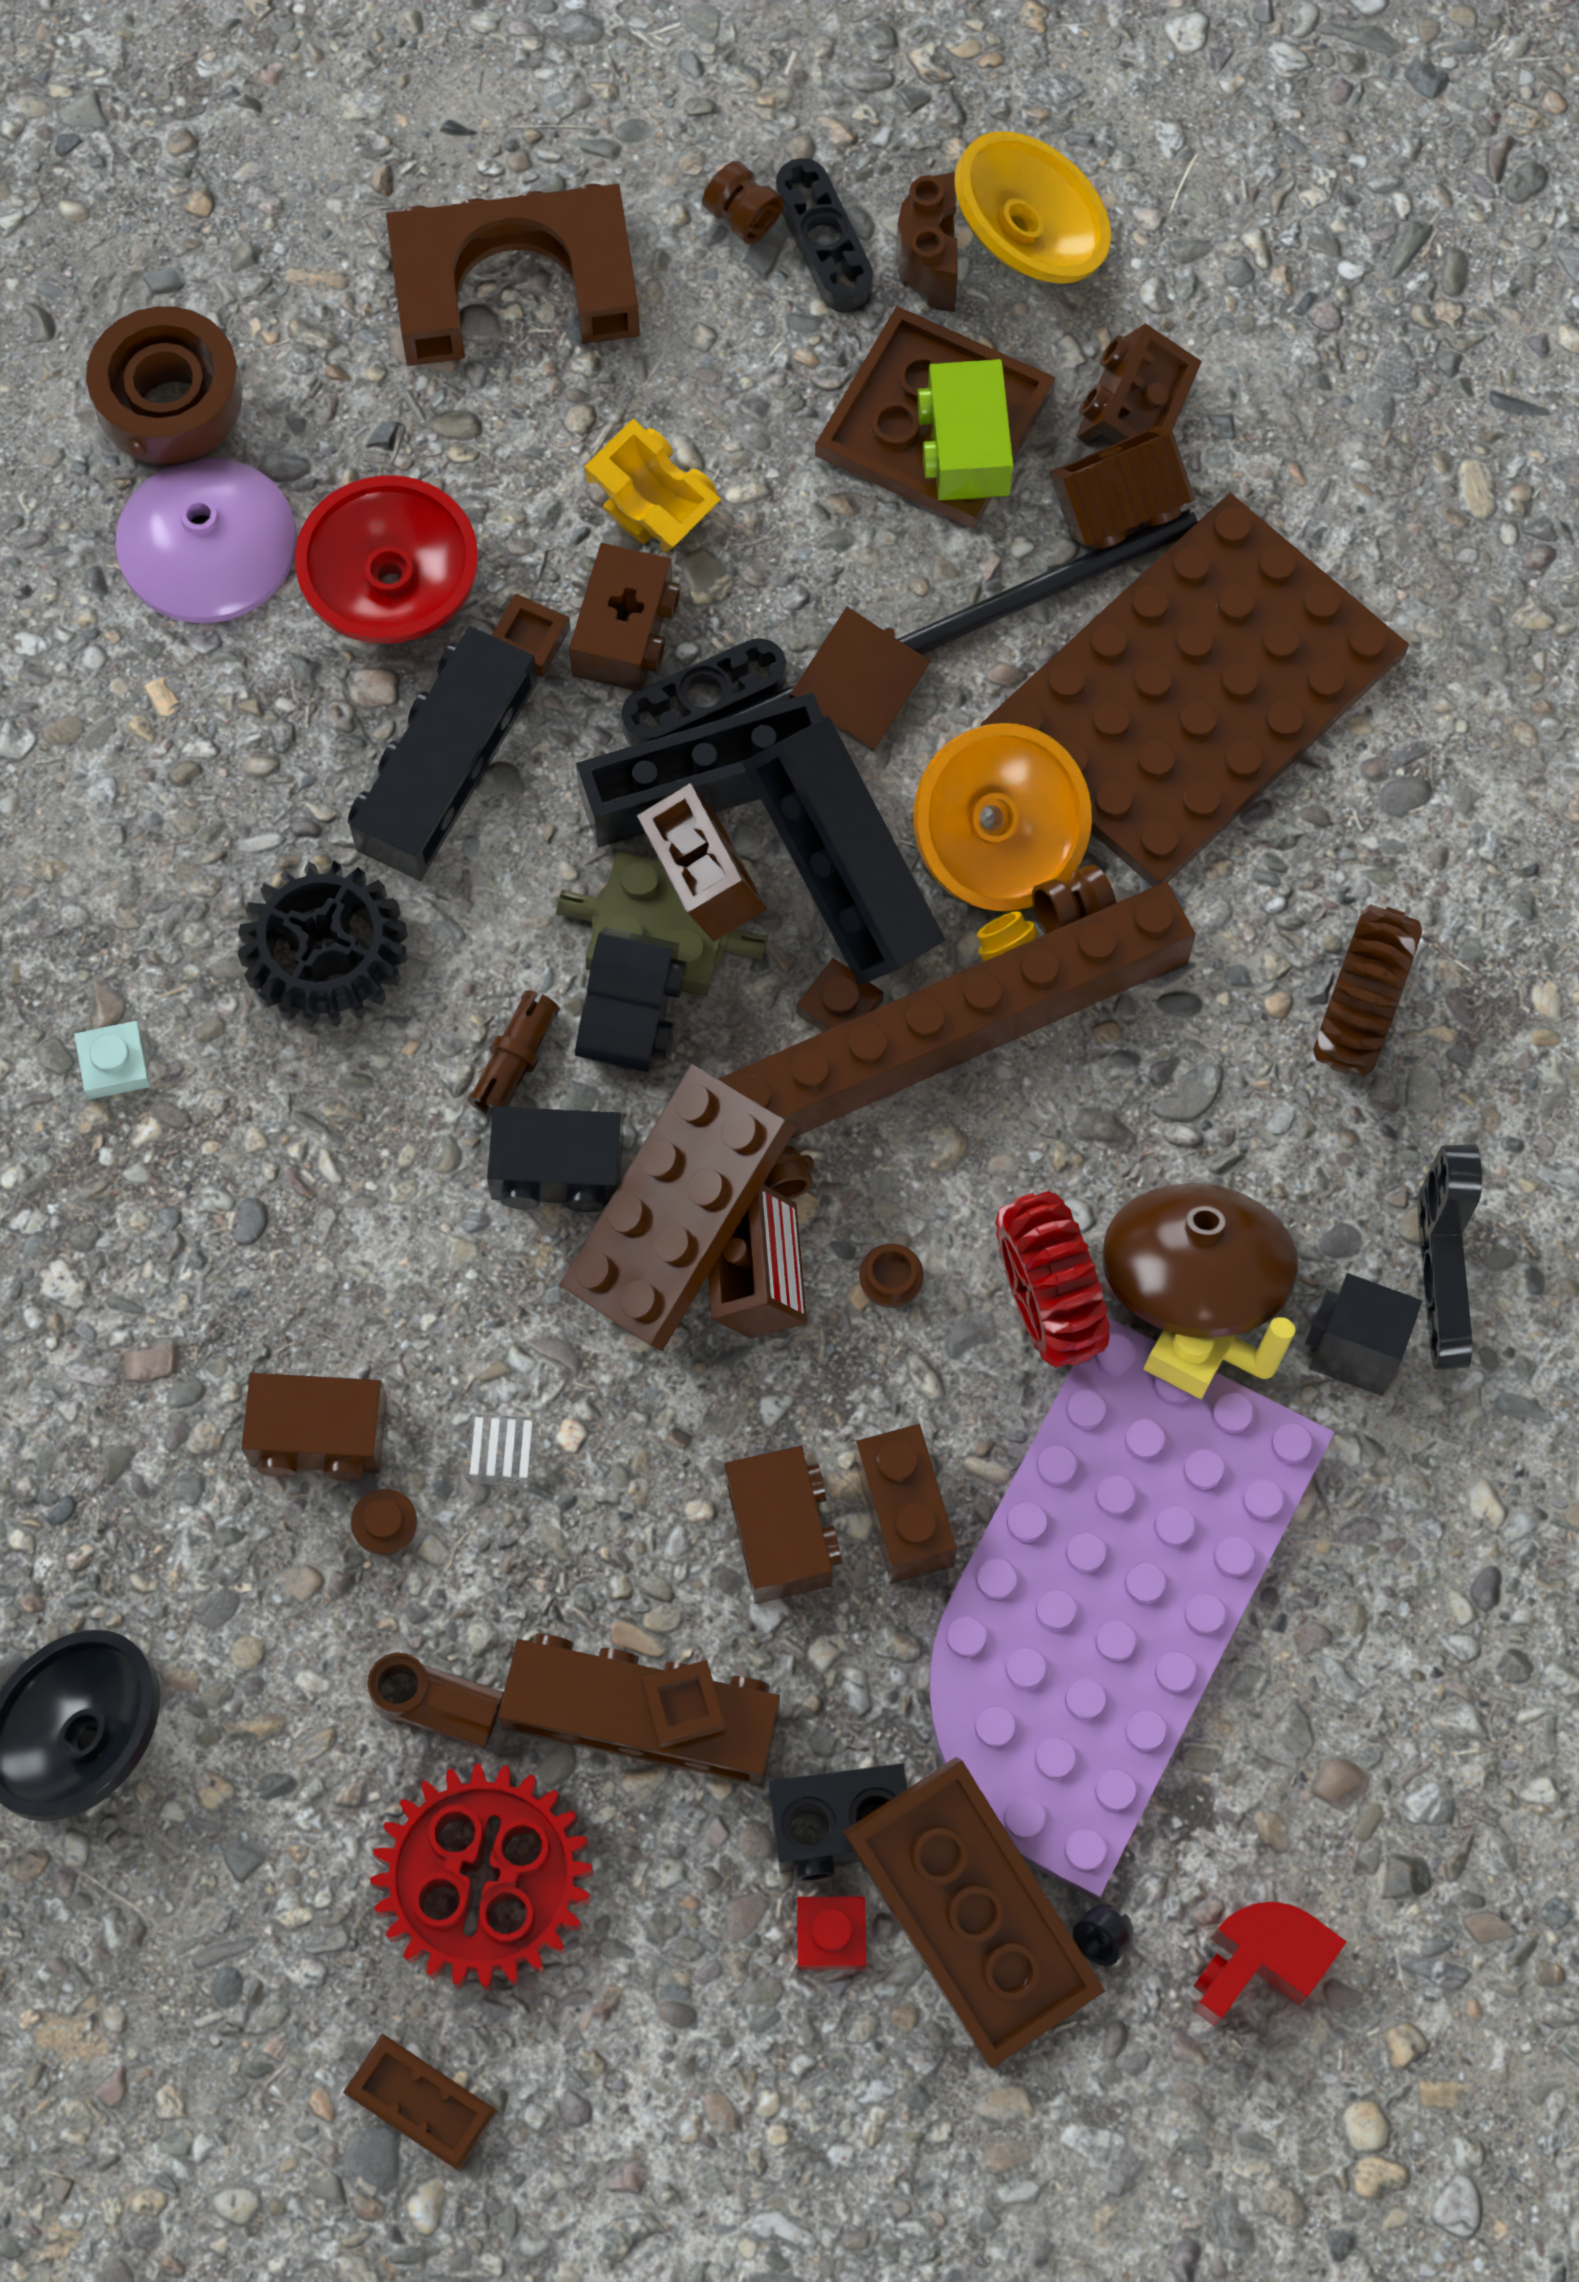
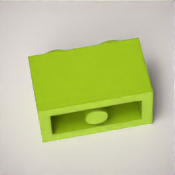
(968, 430)

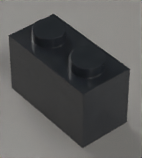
(554, 1157)
(1362, 1333)

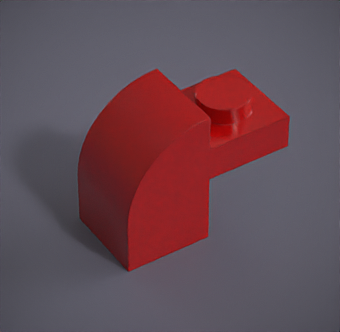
(1274, 1942)

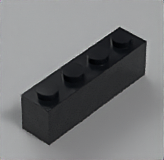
(442, 752)
(707, 756)
(844, 851)

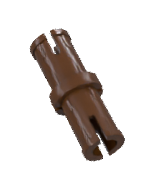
(514, 1052)

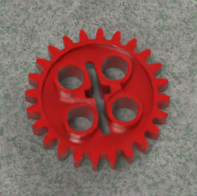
(421, 1865)

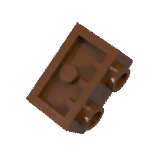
(1140, 386)

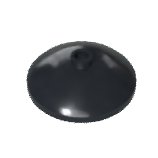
(75, 1724)

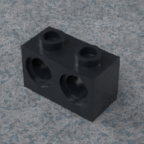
(836, 1800)

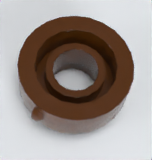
(158, 349)

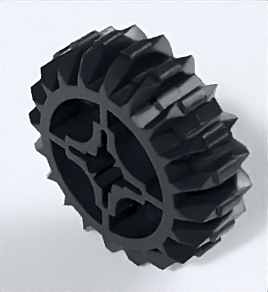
(338, 901)

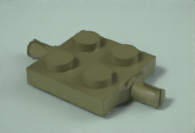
(646, 903)

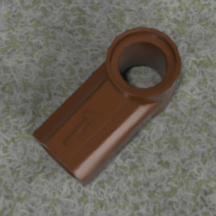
(441, 1702)

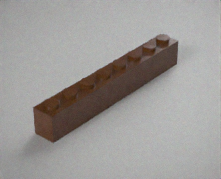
(971, 1011)

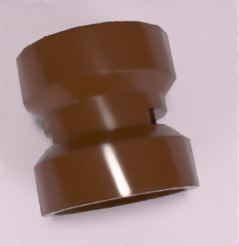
(742, 202)
(1068, 901)

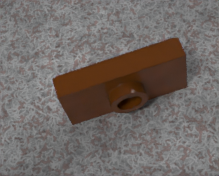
(420, 2102)

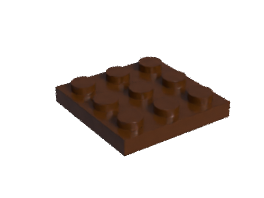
(877, 420)

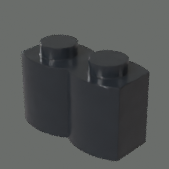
(629, 1000)

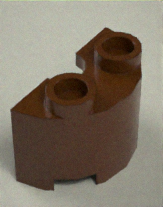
(927, 241)

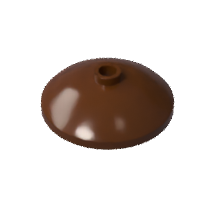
(1199, 1260)

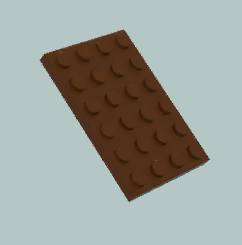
(1203, 686)

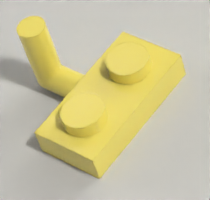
(1193, 1361)

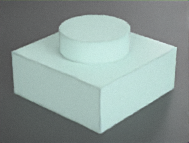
(112, 1060)

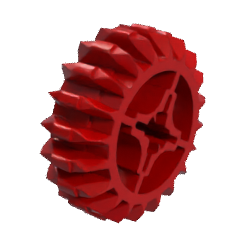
(1052, 1279)

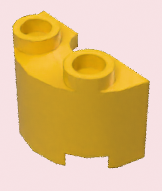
(647, 489)

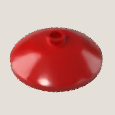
(383, 530)

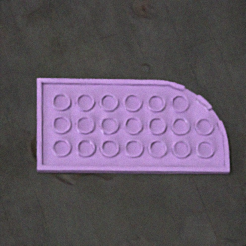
(1110, 1598)

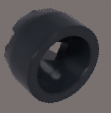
(1096, 1946)

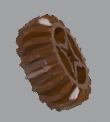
(1367, 990)

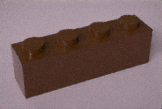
(604, 1708)

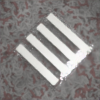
(501, 1450)

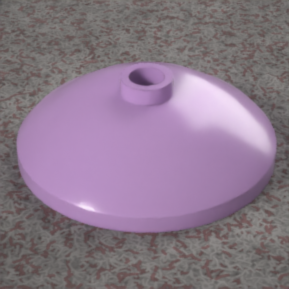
(210, 567)

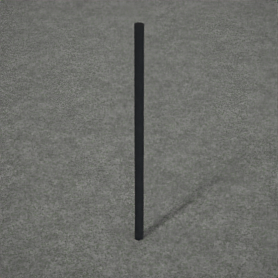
(1028, 592)

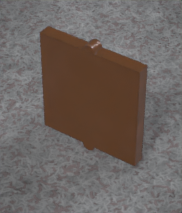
(861, 677)

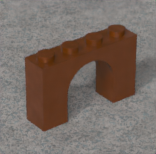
(572, 227)

